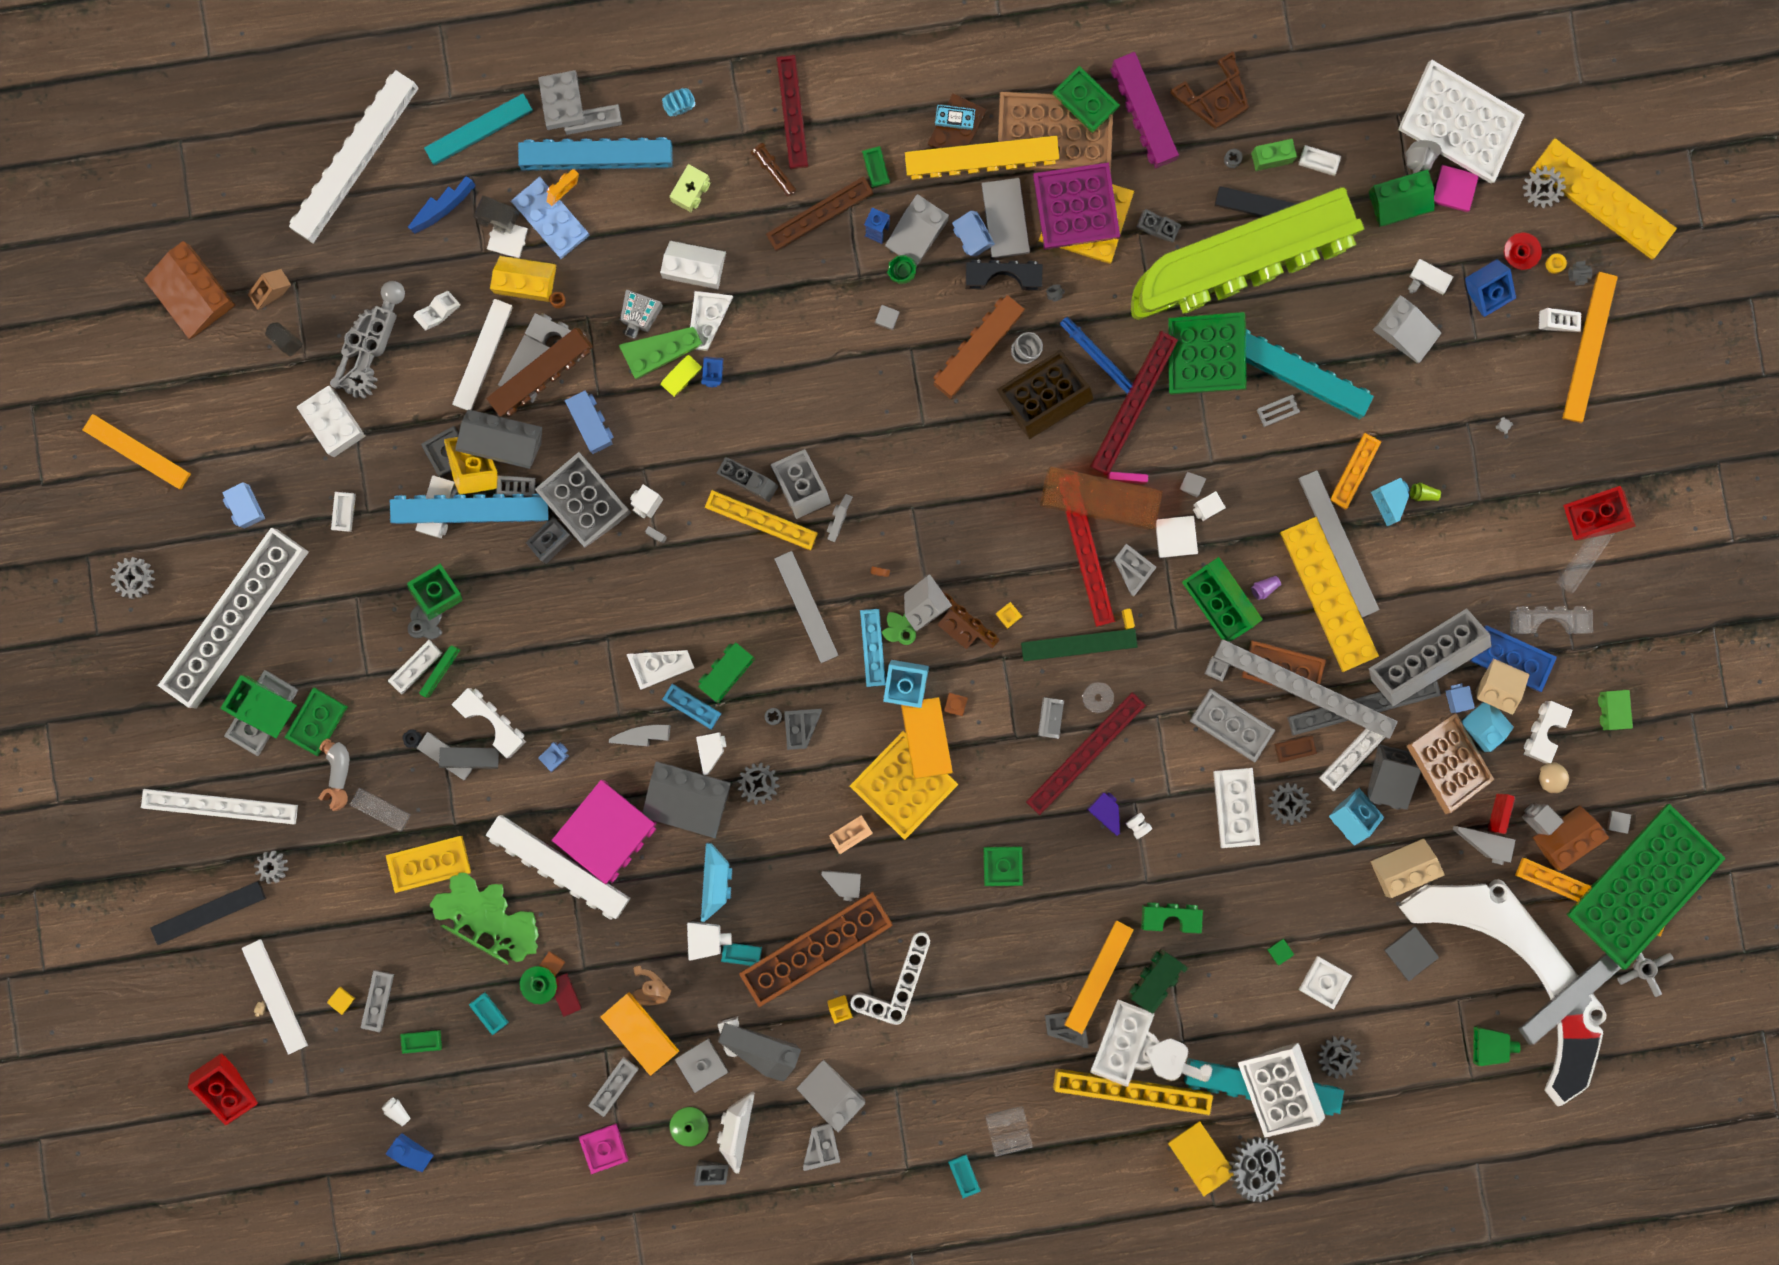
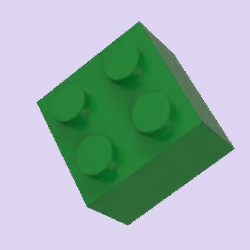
(434, 591)

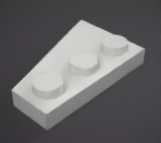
(708, 315)
(659, 666)

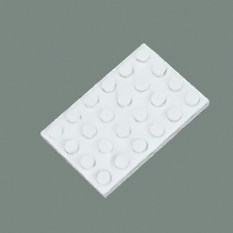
(1463, 120)

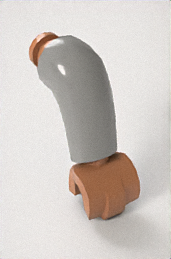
(339, 761)

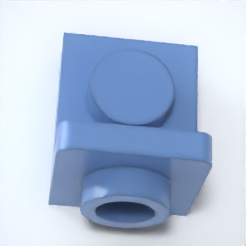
(554, 756)

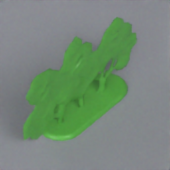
(486, 914)

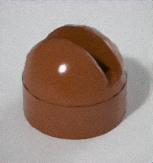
(556, 298)

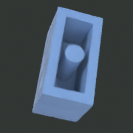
(973, 233)

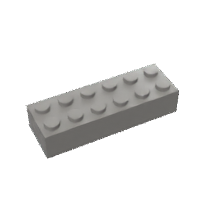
(1430, 657)

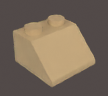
(1502, 686)

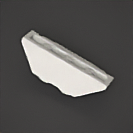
(735, 1131)

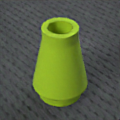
(1422, 492)

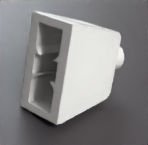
(705, 940)

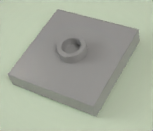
(701, 1065)

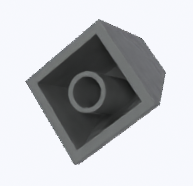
(1393, 777)

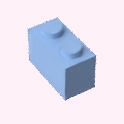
(243, 505)

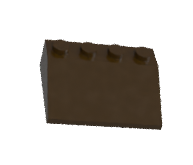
(1045, 394)

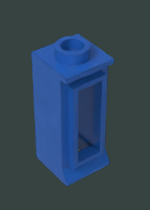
(875, 224)

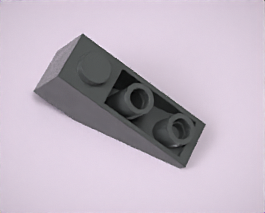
(747, 479)

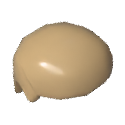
(1553, 777)

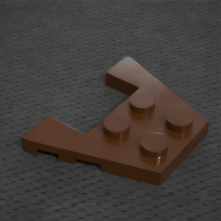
(1221, 101)

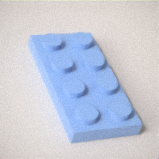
(553, 222)

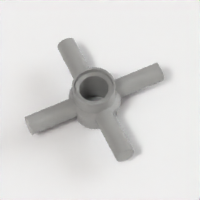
(1650, 974)

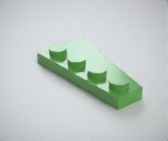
(656, 351)

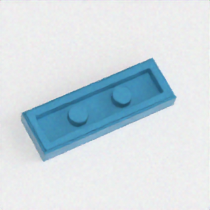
(691, 706)

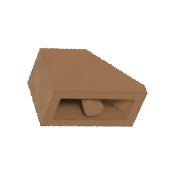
(269, 288)

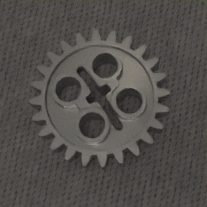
(1257, 1169)

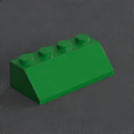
(1222, 600)

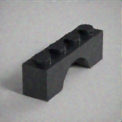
(1027, 275)

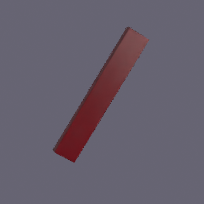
(792, 112)

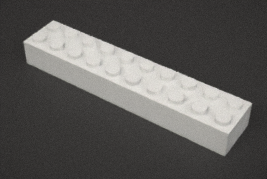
(233, 618)

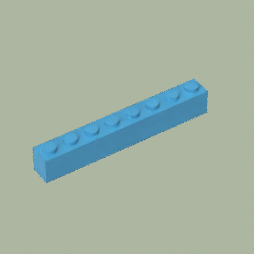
(595, 154)
(468, 509)

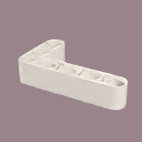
(895, 1003)

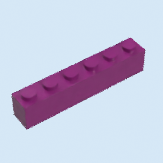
(1144, 110)

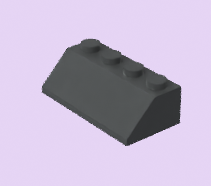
(499, 439)

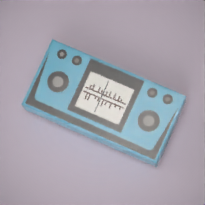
(955, 117)

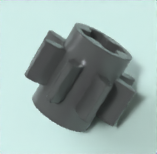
(1580, 273)

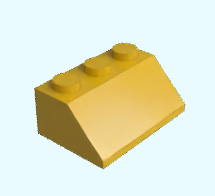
(523, 278)

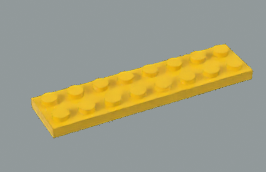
(1606, 200)
(1329, 594)

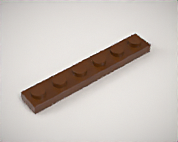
(819, 214)

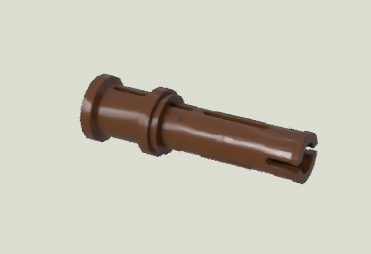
(768, 162)

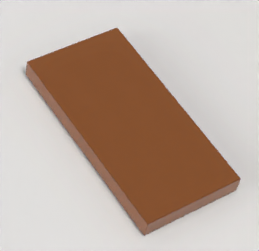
(1301, 664)

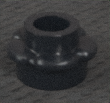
(407, 738)

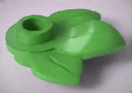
(897, 626)

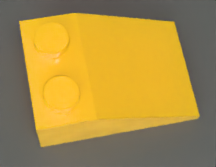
(470, 471)
(1201, 1158)

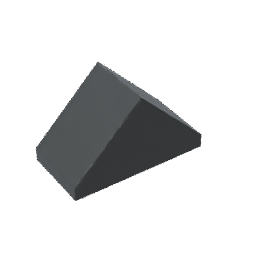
(710, 1173)

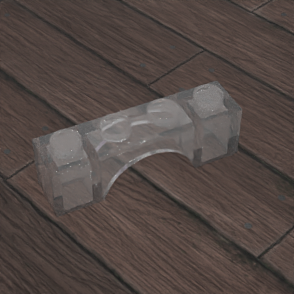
(1574, 621)

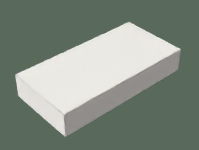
(1319, 160)
(1431, 276)
(343, 511)

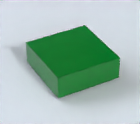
(1280, 952)

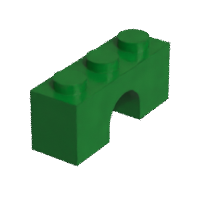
(1155, 915)

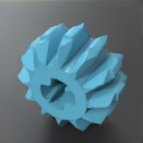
(678, 102)

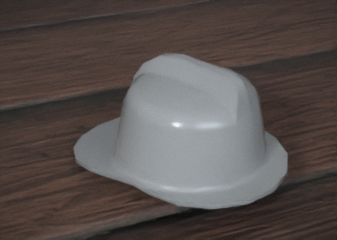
(1422, 155)

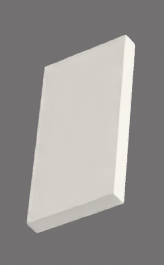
(1236, 808)

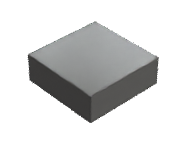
(887, 317)
(656, 535)
(1216, 669)
(1618, 822)

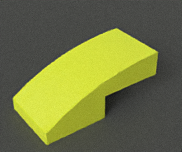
(681, 375)

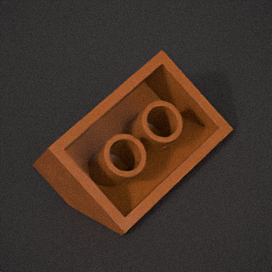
(1571, 839)

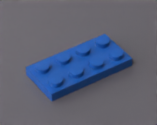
(1518, 655)

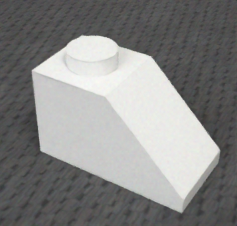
(710, 750)

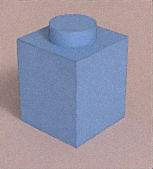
(1459, 698)

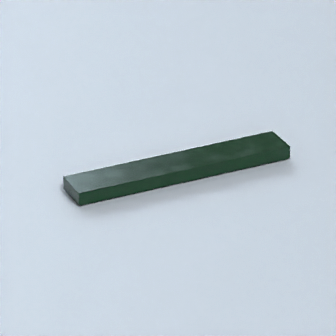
(1079, 645)

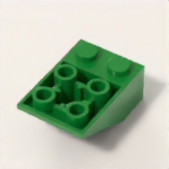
(258, 706)

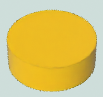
(1556, 263)

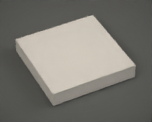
(1176, 537)
(1325, 982)

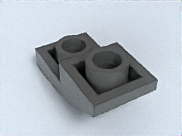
(1158, 226)

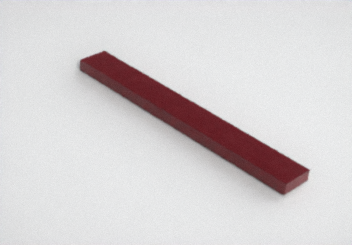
(1133, 403)
(1085, 753)

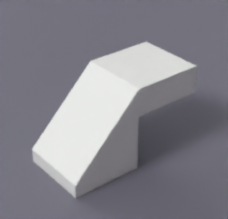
(439, 310)

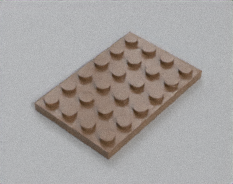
(1045, 116)

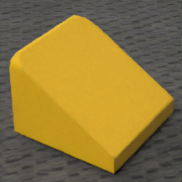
(839, 1009)

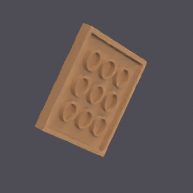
(1450, 763)

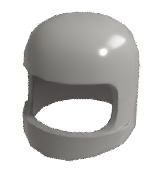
(1026, 344)

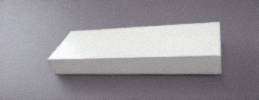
(415, 667)

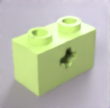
(690, 178)

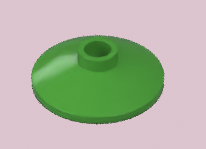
(693, 1117)

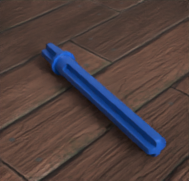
(1080, 337)

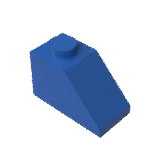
(409, 1153)

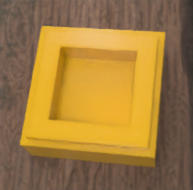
(1008, 615)
(1128, 619)
(341, 1000)

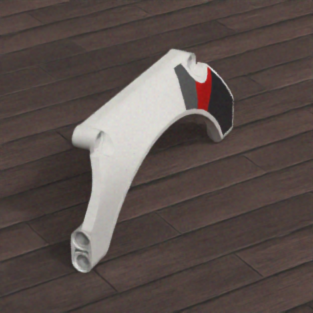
(1510, 922)

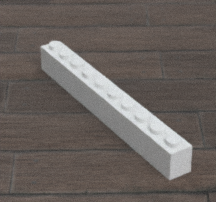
(353, 156)

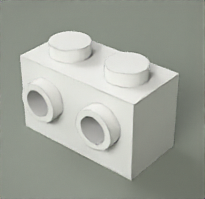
(645, 502)

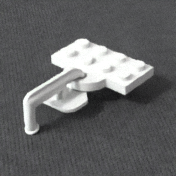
(1126, 1044)

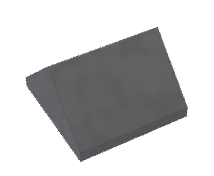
(549, 540)

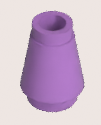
(1265, 587)

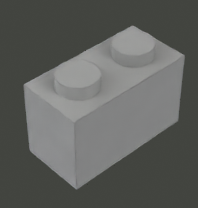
(1542, 818)

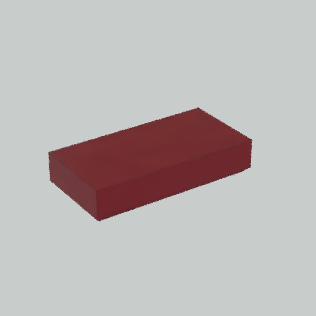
(566, 996)

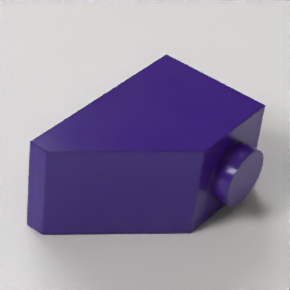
(1106, 811)

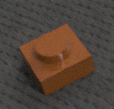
(955, 704)

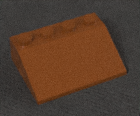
(188, 290)

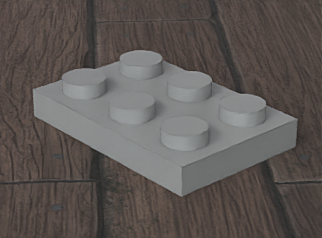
(561, 100)

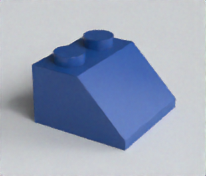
(1491, 287)

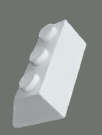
(693, 264)

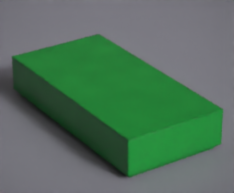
(875, 167)
(421, 1041)

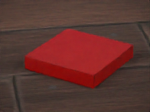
(1501, 813)

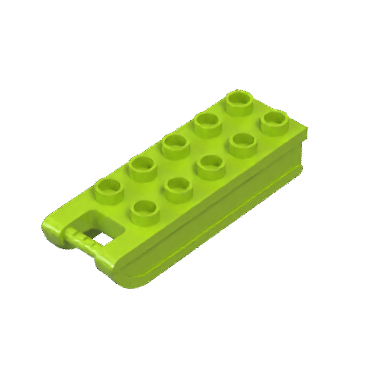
(1248, 252)

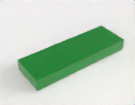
(439, 671)

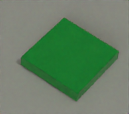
(1003, 866)

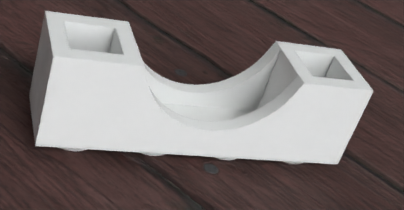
(507, 739)

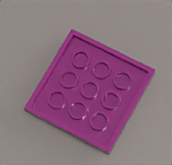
(1076, 205)

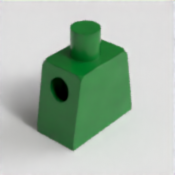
(1492, 1046)

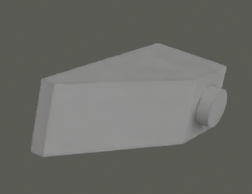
(1490, 845)

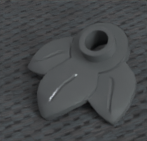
(428, 628)

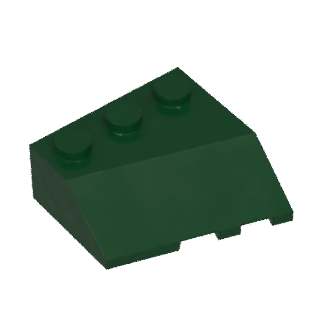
(1155, 980)

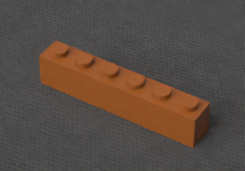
(978, 347)

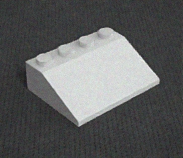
(1282, 1090)

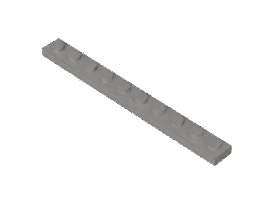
(1305, 689)

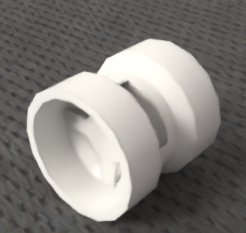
(1139, 825)

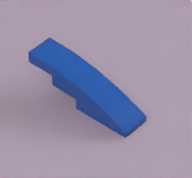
(435, 210)

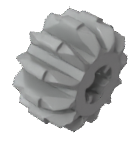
(268, 874)

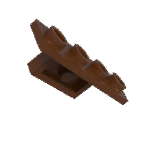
(964, 627)

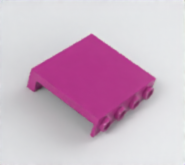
(604, 832)

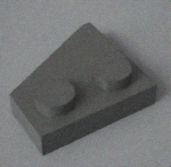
(800, 727)
(1056, 1028)

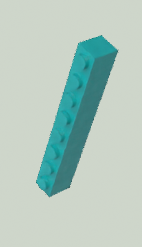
(1307, 376)
(1231, 1081)

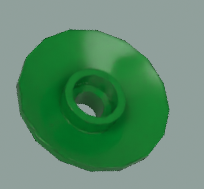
(530, 987)

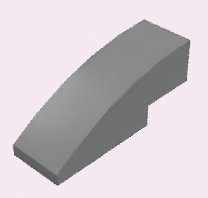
(642, 735)

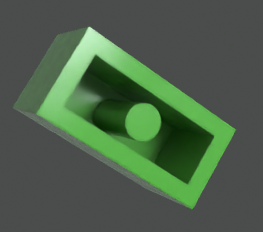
(1274, 155)
(1615, 710)

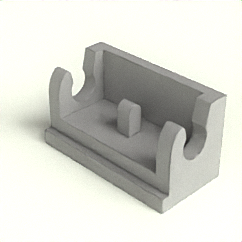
(1050, 718)

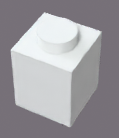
(1208, 506)

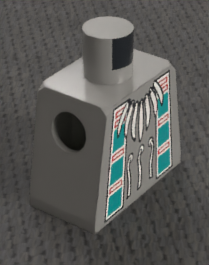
(639, 313)

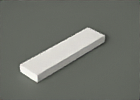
(1350, 758)

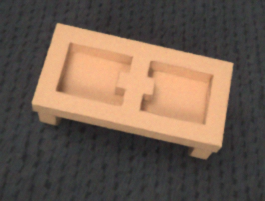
(850, 834)

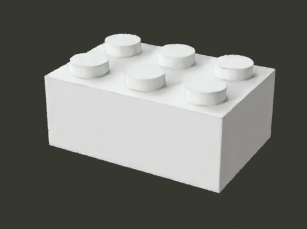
(330, 421)

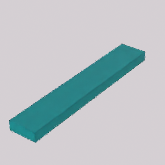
(478, 129)

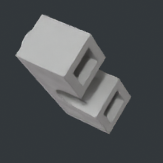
(542, 328)

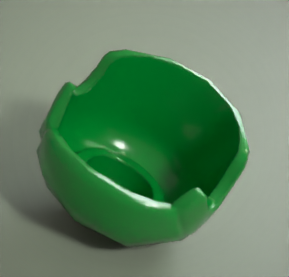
(902, 269)

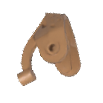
(652, 992)

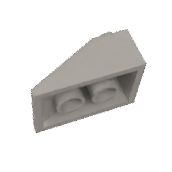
(917, 229)
(1407, 329)
(800, 484)
(831, 1095)

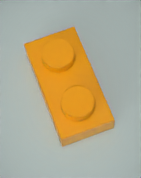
(565, 184)

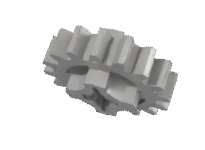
(1535, 177)
(132, 585)

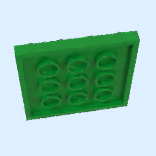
(1208, 353)

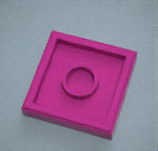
(1455, 188)
(603, 1148)

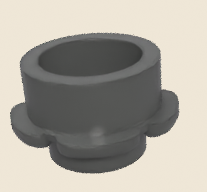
(1055, 292)

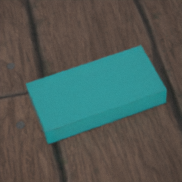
(741, 954)
(488, 1013)
(964, 1176)

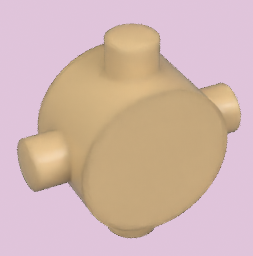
(260, 1008)

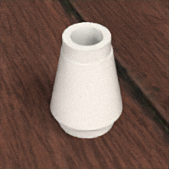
(395, 1111)

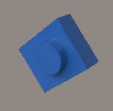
(712, 371)

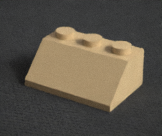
(1407, 868)

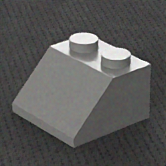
(924, 603)

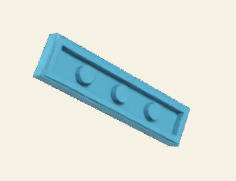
(872, 647)

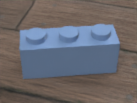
(589, 421)

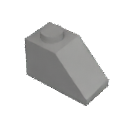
(844, 883)

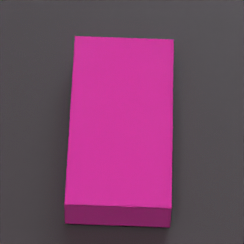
(1128, 477)

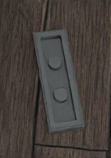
(468, 758)

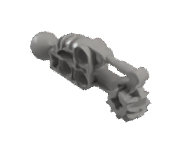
(366, 328)

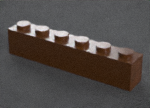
(540, 372)

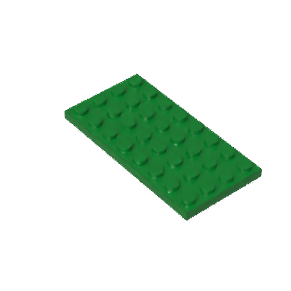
(1645, 886)

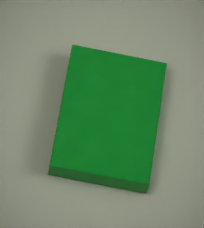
(1086, 99)
(315, 721)

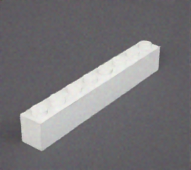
(557, 866)

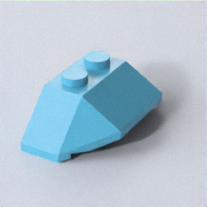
(715, 882)

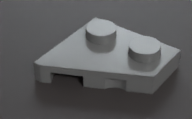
(840, 514)
(1133, 568)
(821, 1148)

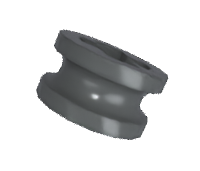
(1232, 164)
(775, 722)

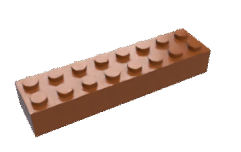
(815, 949)

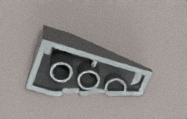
(764, 1053)

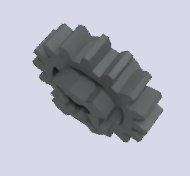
(767, 788)
(1288, 796)
(1346, 1056)

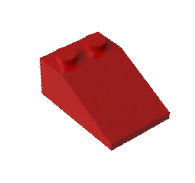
(1599, 514)
(222, 1089)

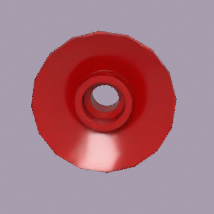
(1531, 251)

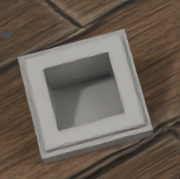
(1192, 484)

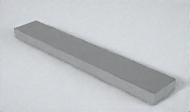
(806, 607)

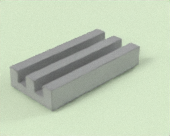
(1293, 404)

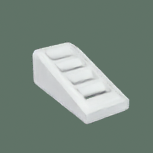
(1547, 320)

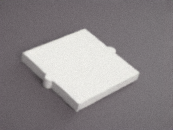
(508, 243)

